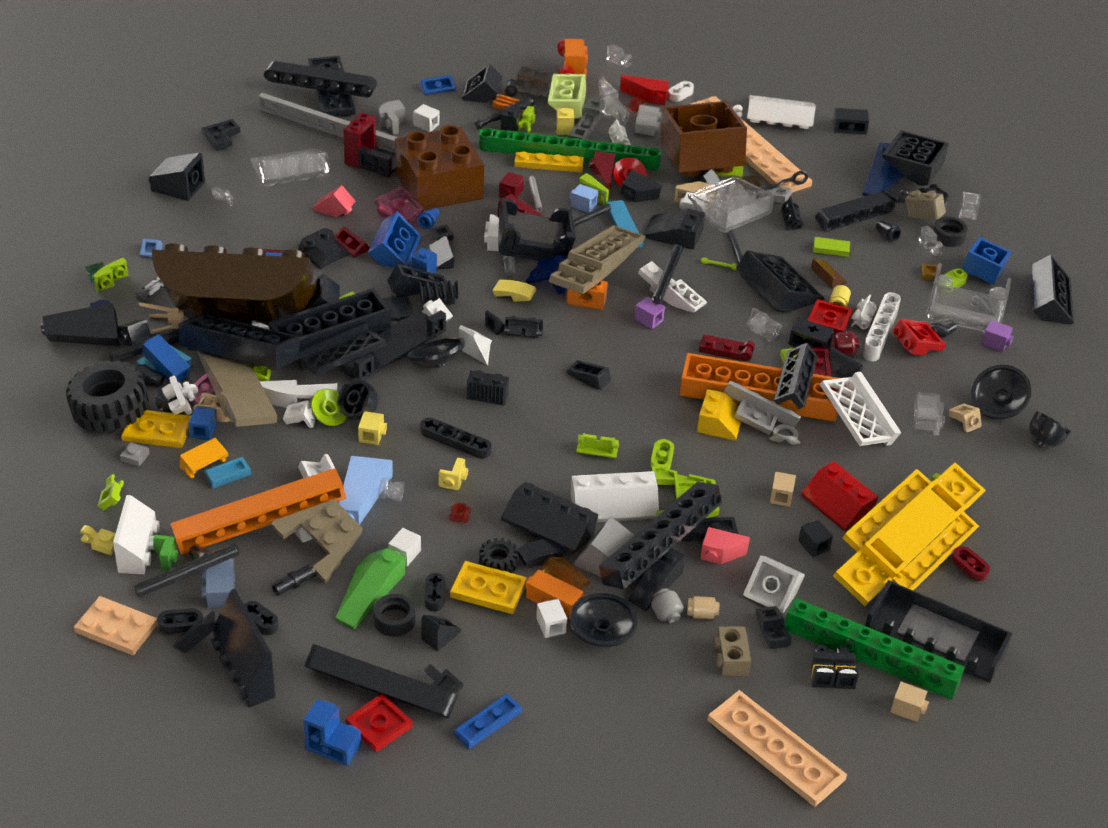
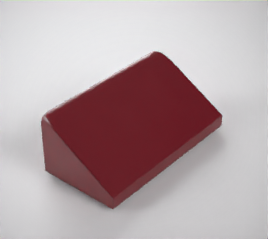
(351, 242)

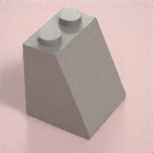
(603, 545)

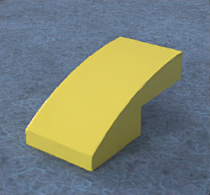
(517, 290)

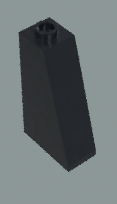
(84, 326)

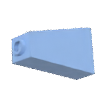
(363, 484)

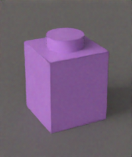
(649, 313)
(997, 336)

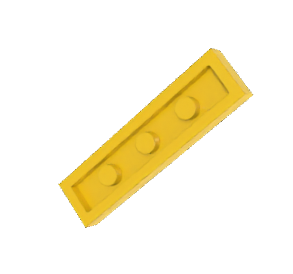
(549, 162)

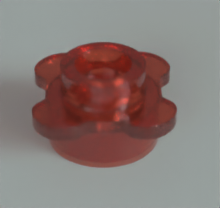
(635, 104)
(460, 513)

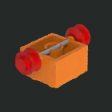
(574, 56)

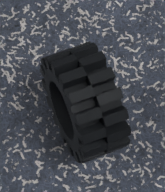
(499, 548)

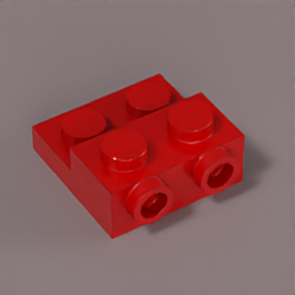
(917, 337)

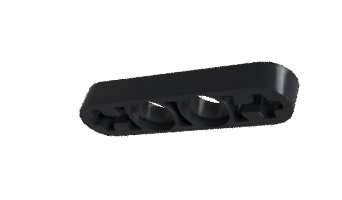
(476, 447)

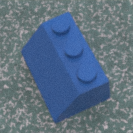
(394, 241)

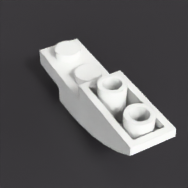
(677, 293)
(288, 392)

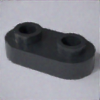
(178, 620)

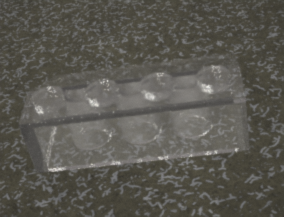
(291, 166)
(732, 203)

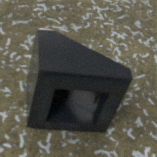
(493, 323)

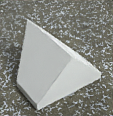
(475, 344)

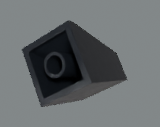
(179, 176)

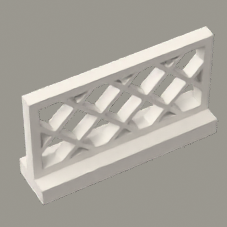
(868, 404)

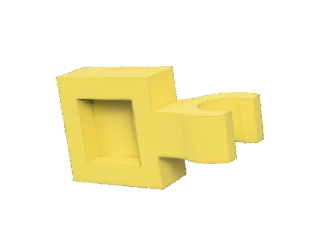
(99, 541)

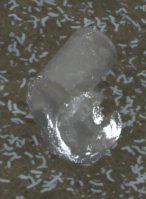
(223, 194)

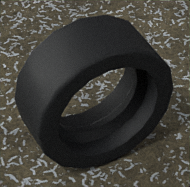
(953, 224)
(394, 628)

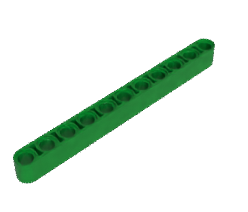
(512, 142)

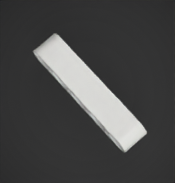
(881, 326)

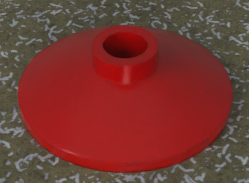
(625, 167)

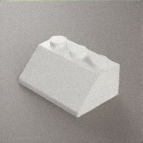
(135, 537)

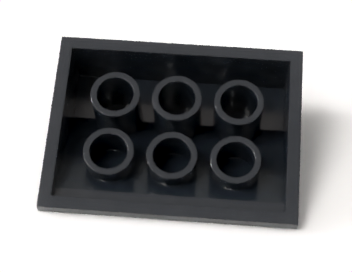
(916, 156)
(777, 281)
(244, 652)

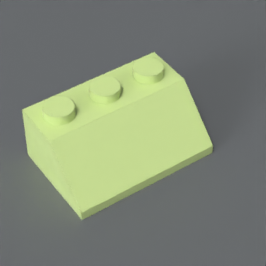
(568, 92)

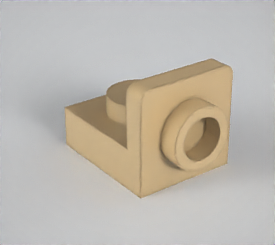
(968, 415)

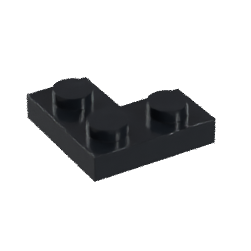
(219, 133)

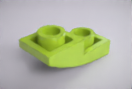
(108, 274)

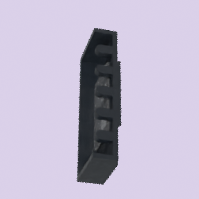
(939, 630)

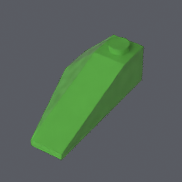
(370, 582)

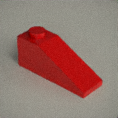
(646, 89)

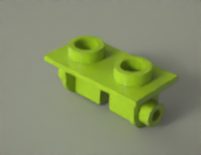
(604, 447)

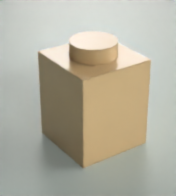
(782, 489)
(909, 702)

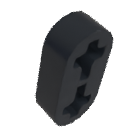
(431, 591)
(262, 615)

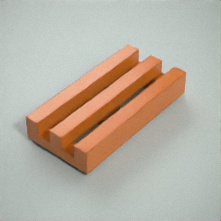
(504, 101)

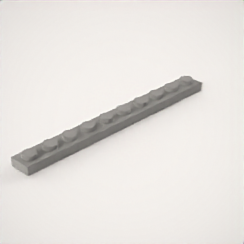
(316, 119)

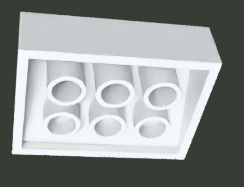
(781, 111)

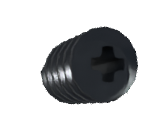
(435, 292)

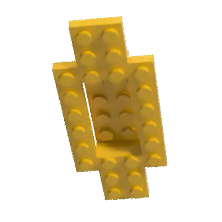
(903, 527)

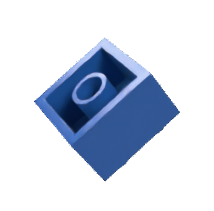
(986, 260)

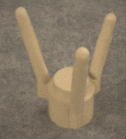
(174, 317)

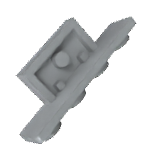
(758, 410)

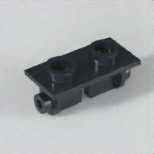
(791, 214)
(532, 326)

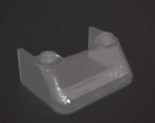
(965, 306)

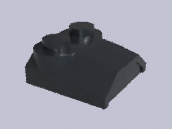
(322, 248)

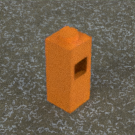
(544, 587)

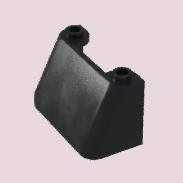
(534, 235)

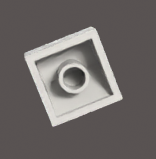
(773, 583)

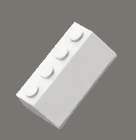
(617, 495)

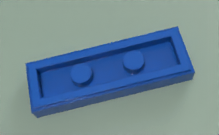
(487, 721)

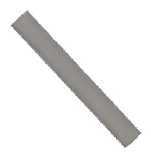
(535, 194)

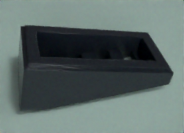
(591, 374)

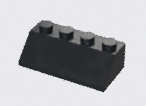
(1052, 291)
(550, 517)

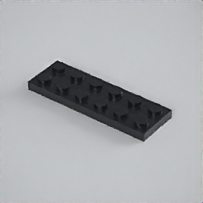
(330, 102)

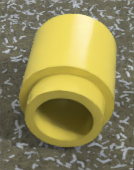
(840, 295)

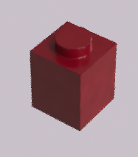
(511, 184)

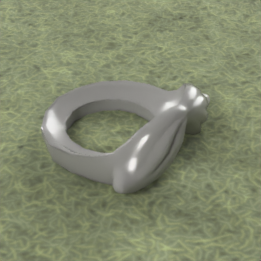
(793, 440)

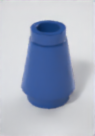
(428, 218)

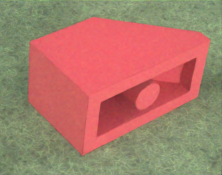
(335, 203)
(723, 546)

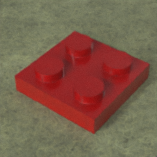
(831, 315)
(379, 722)

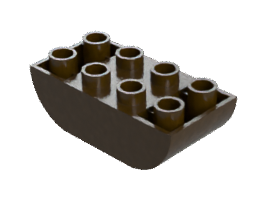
(235, 284)

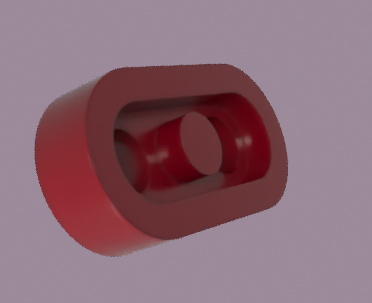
(970, 563)

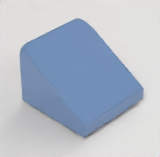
(147, 246)

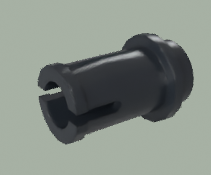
(511, 89)

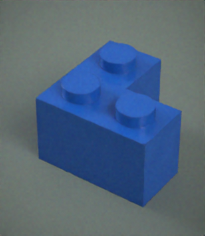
(328, 736)

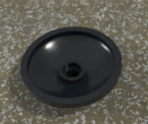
(437, 352)
(1001, 381)
(603, 620)

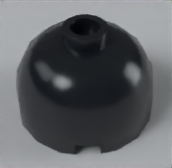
(357, 398)
(1047, 430)

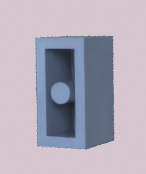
(219, 583)

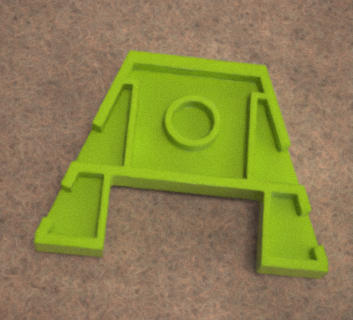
(681, 484)

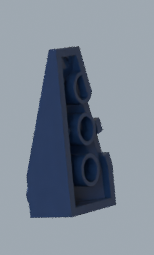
(882, 173)

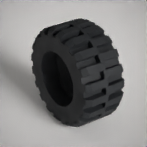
(107, 396)

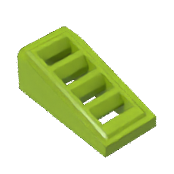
(589, 181)

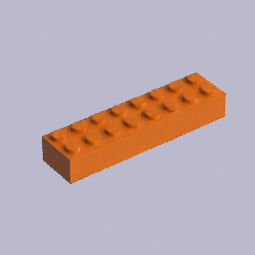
(715, 373)

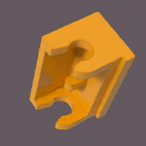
(202, 456)

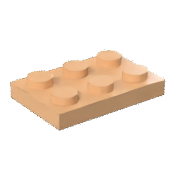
(116, 625)

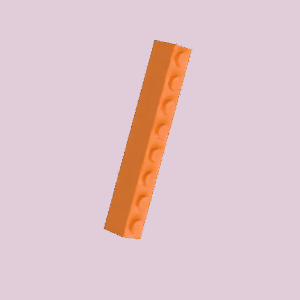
(257, 510)

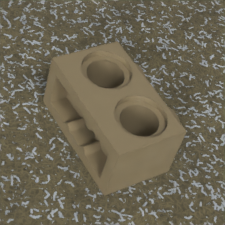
(733, 651)

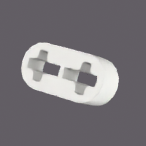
(680, 91)

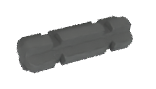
(149, 289)

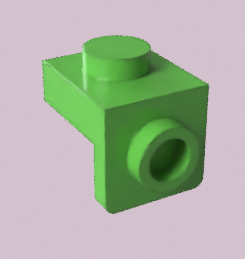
(168, 551)

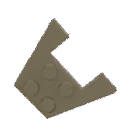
(329, 527)

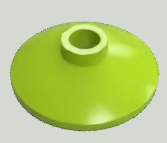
(324, 400)

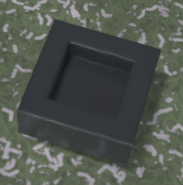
(441, 231)

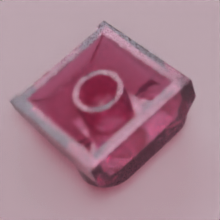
(401, 201)

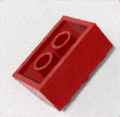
(839, 496)

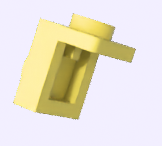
(453, 478)

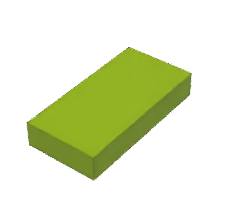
(831, 247)

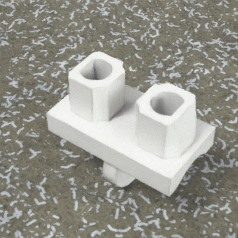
(175, 389)

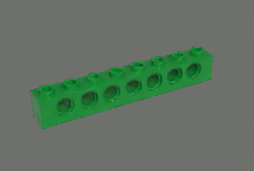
(874, 648)

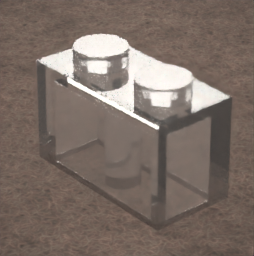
(928, 413)

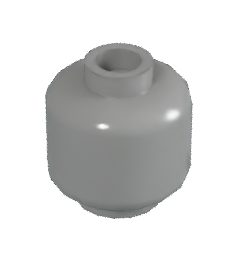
(667, 605)

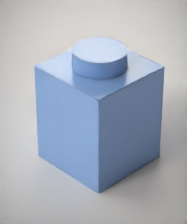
(584, 198)

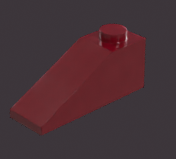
(603, 168)

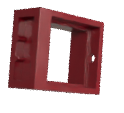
(358, 134)

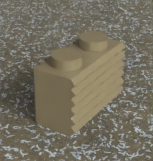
(925, 205)

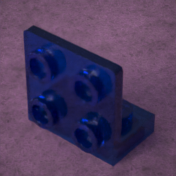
(545, 269)

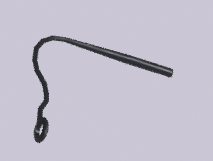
(737, 252)

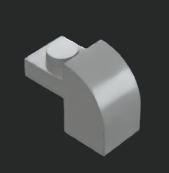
(391, 115)

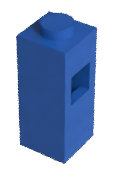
(165, 359)

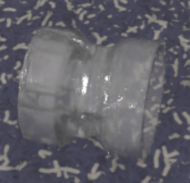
(391, 490)

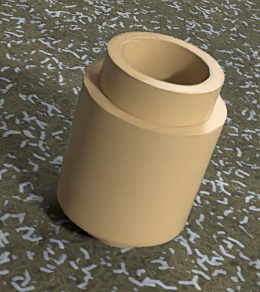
(702, 607)

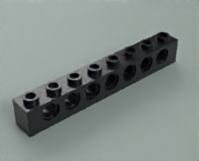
(660, 535)

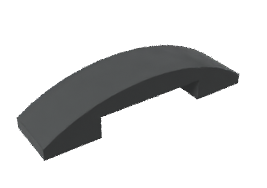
(589, 120)

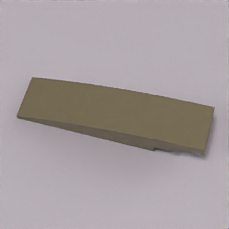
(596, 259)
(238, 391)

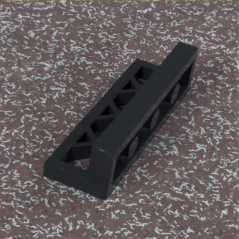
(799, 376)

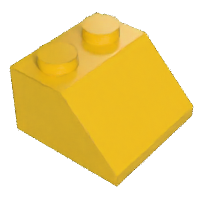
(718, 416)

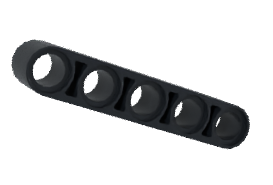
(855, 211)

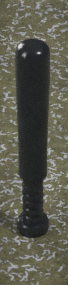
(522, 104)

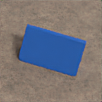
(437, 85)

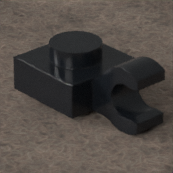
(443, 680)

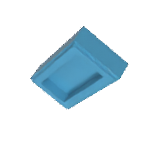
(227, 472)

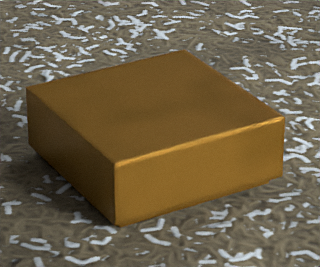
(928, 271)

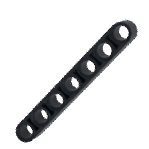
(320, 79)
(381, 681)

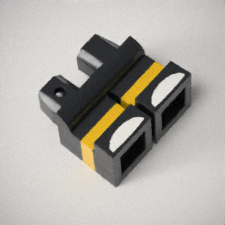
(834, 668)

